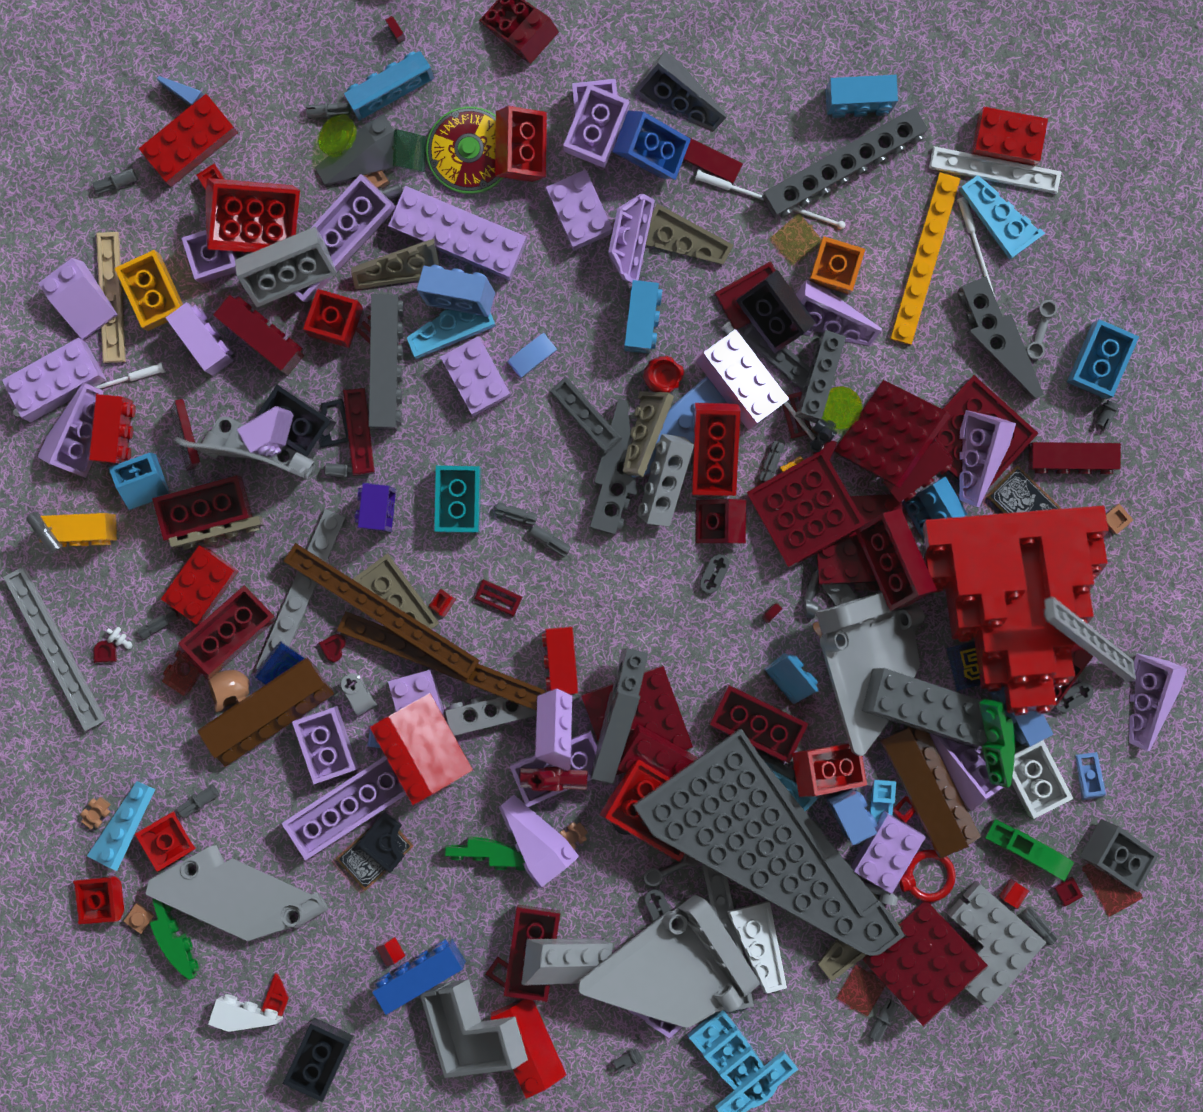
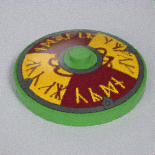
(463, 150)

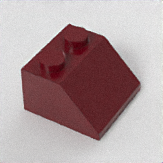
(721, 521)

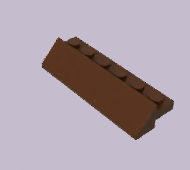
(265, 712)
(930, 790)

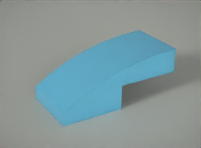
(882, 798)

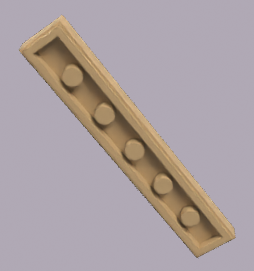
(112, 332)

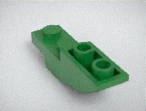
(1000, 744)
(1030, 849)
(499, 853)
(175, 947)

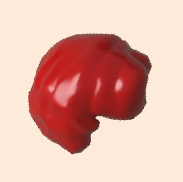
(663, 374)

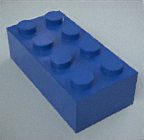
(419, 976)

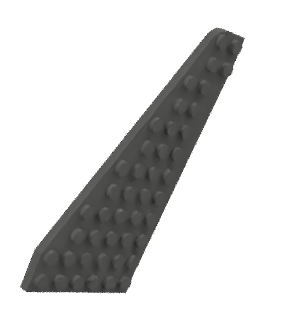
(751, 829)

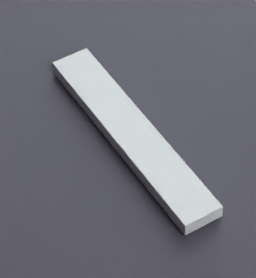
(995, 170)

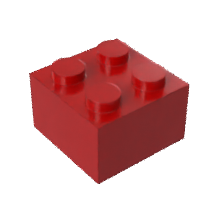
(333, 318)

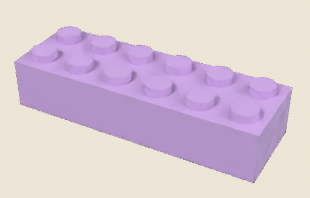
(349, 225)
(458, 233)
(344, 808)

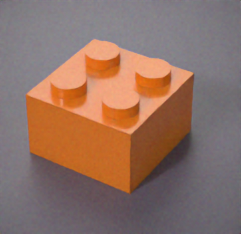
(836, 265)

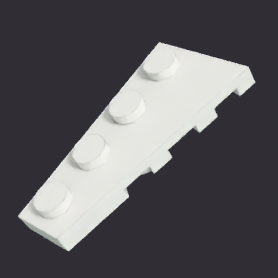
(759, 939)

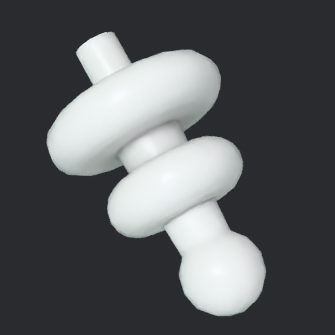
(120, 639)

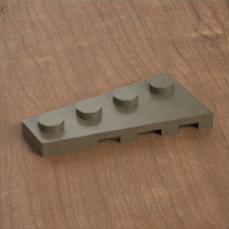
(682, 236)
(396, 267)
(649, 423)
(189, 542)
(392, 585)
(839, 958)

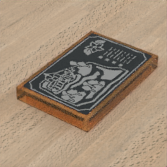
(1020, 494)
(362, 866)

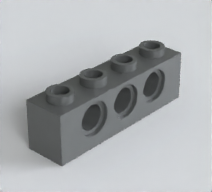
(820, 376)

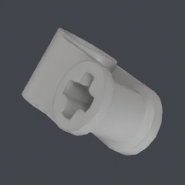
(360, 696)

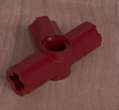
(553, 779)

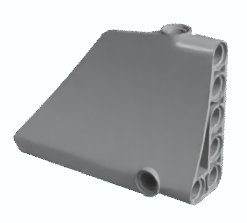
(230, 445)
(855, 642)
(676, 970)

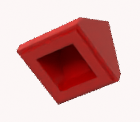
(442, 602)
(908, 815)
(390, 951)

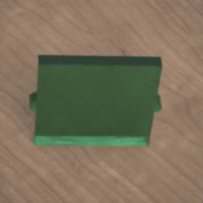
(409, 150)

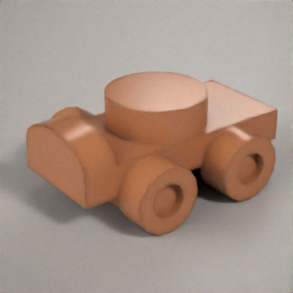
(98, 809)
(575, 833)

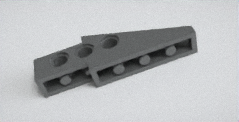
(1011, 354)
(608, 475)
(619, 714)

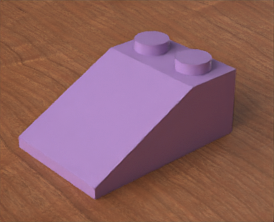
(78, 297)

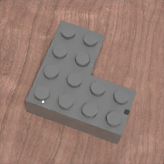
(1003, 940)
(464, 1041)

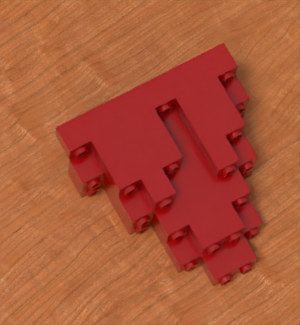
(997, 586)

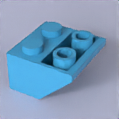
(139, 480)
(934, 502)

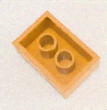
(149, 289)
(83, 528)

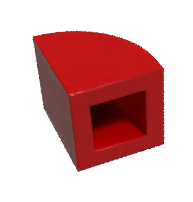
(1014, 893)

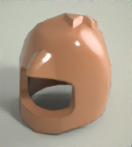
(228, 688)

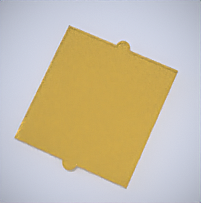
(796, 238)

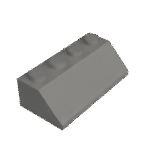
(285, 267)
(562, 959)

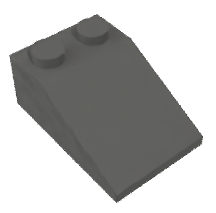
(1119, 855)

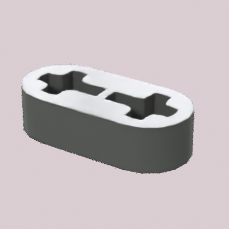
(719, 575)
(1076, 701)
(652, 907)

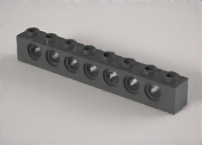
(909, 122)

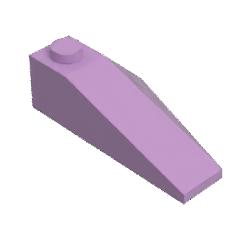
(836, 315)
(70, 438)
(983, 449)
(1155, 693)
(967, 771)
(541, 846)

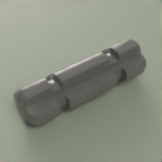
(771, 461)
(515, 513)
(158, 623)
(1039, 926)

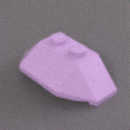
(630, 236)

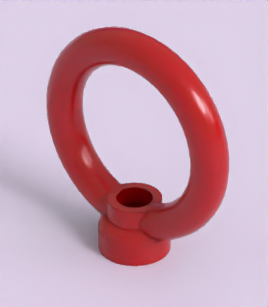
(908, 881)

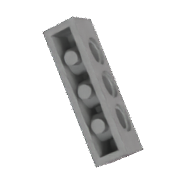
(673, 472)
(460, 725)

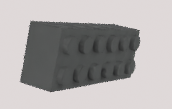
(384, 362)
(925, 707)

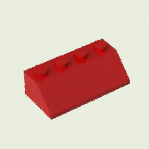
(543, 1062)

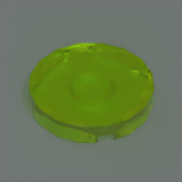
(337, 135)
(842, 407)

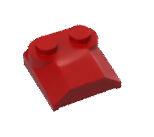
(164, 841)
(99, 900)

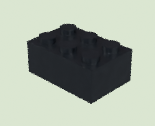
(776, 311)
(308, 426)
(318, 1059)

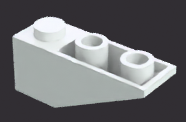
(235, 1015)

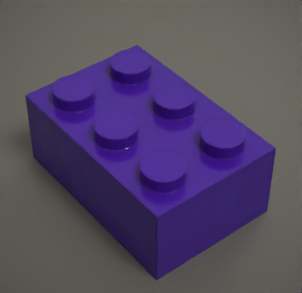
(376, 507)

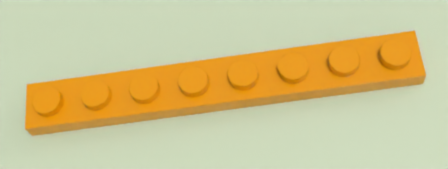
(925, 258)

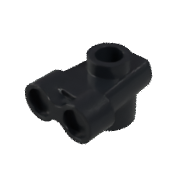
(824, 433)

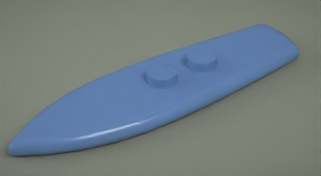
(681, 415)

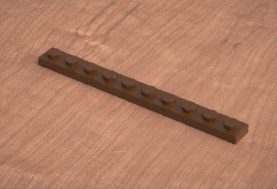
(382, 611)
(482, 677)

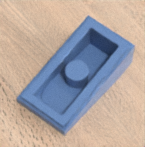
(183, 92)
(1090, 777)

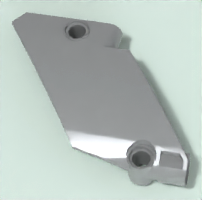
(234, 896)

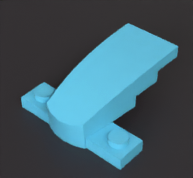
(739, 1064)

